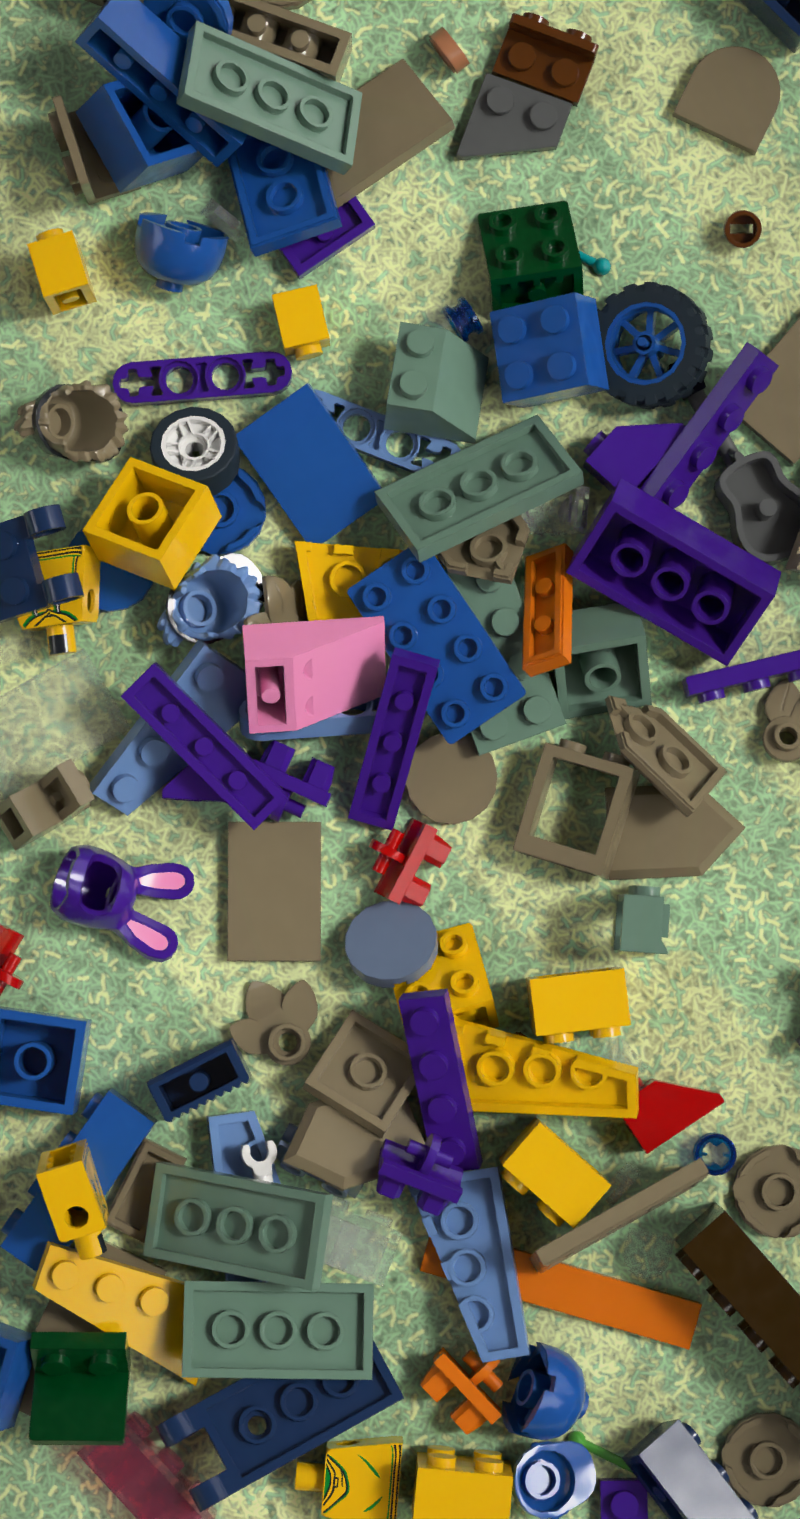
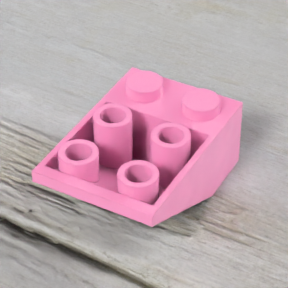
(311, 670)

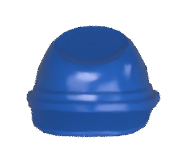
(553, 1478)

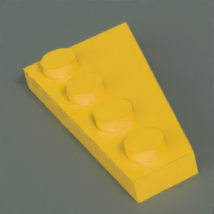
(118, 1300)

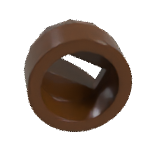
(742, 239)

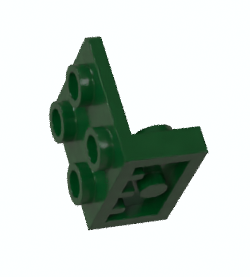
(530, 254)
(79, 1388)

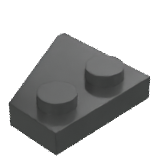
(512, 121)

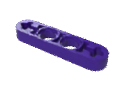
(202, 371)

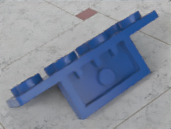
(433, 619)

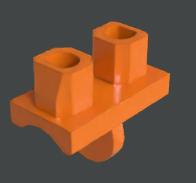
(478, 1405)

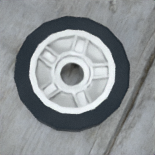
(200, 431)

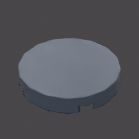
(391, 944)

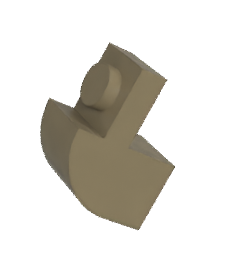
(45, 804)

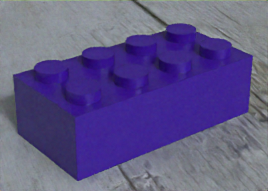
(674, 572)

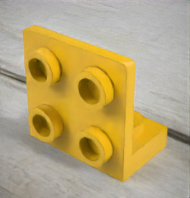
(462, 973)

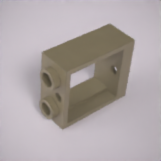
(610, 764)

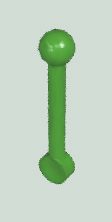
(579, 1437)

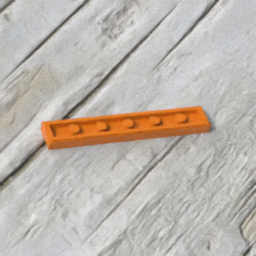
(598, 1298)

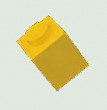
(301, 322)

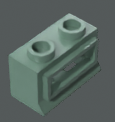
(641, 921)

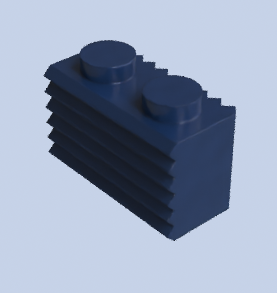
(199, 1080)

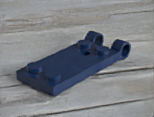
(21, 577)
(297, 1419)

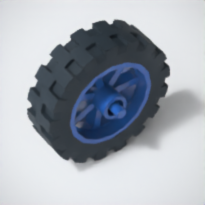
(692, 356)

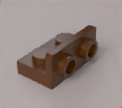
(546, 57)

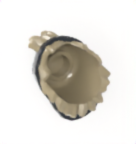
(75, 422)

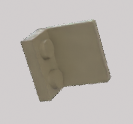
(83, 165)

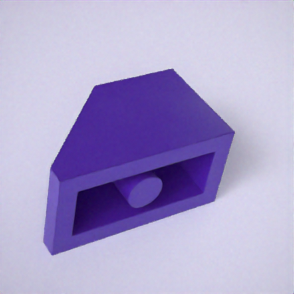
(629, 452)

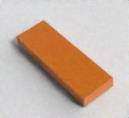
(547, 610)

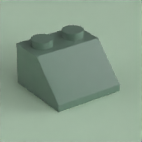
(435, 384)
(605, 661)

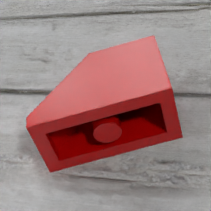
(667, 1110)

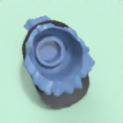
(212, 600)

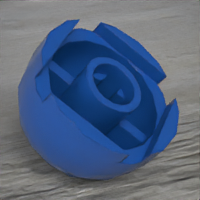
(178, 251)
(547, 1395)

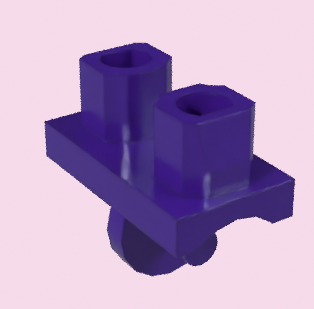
(313, 786)
(420, 1168)

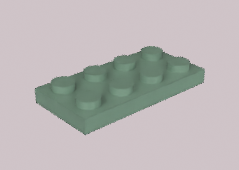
(269, 98)
(479, 488)
(502, 616)
(238, 1225)
(277, 1331)

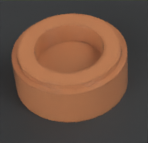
(448, 50)

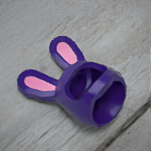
(81, 897)

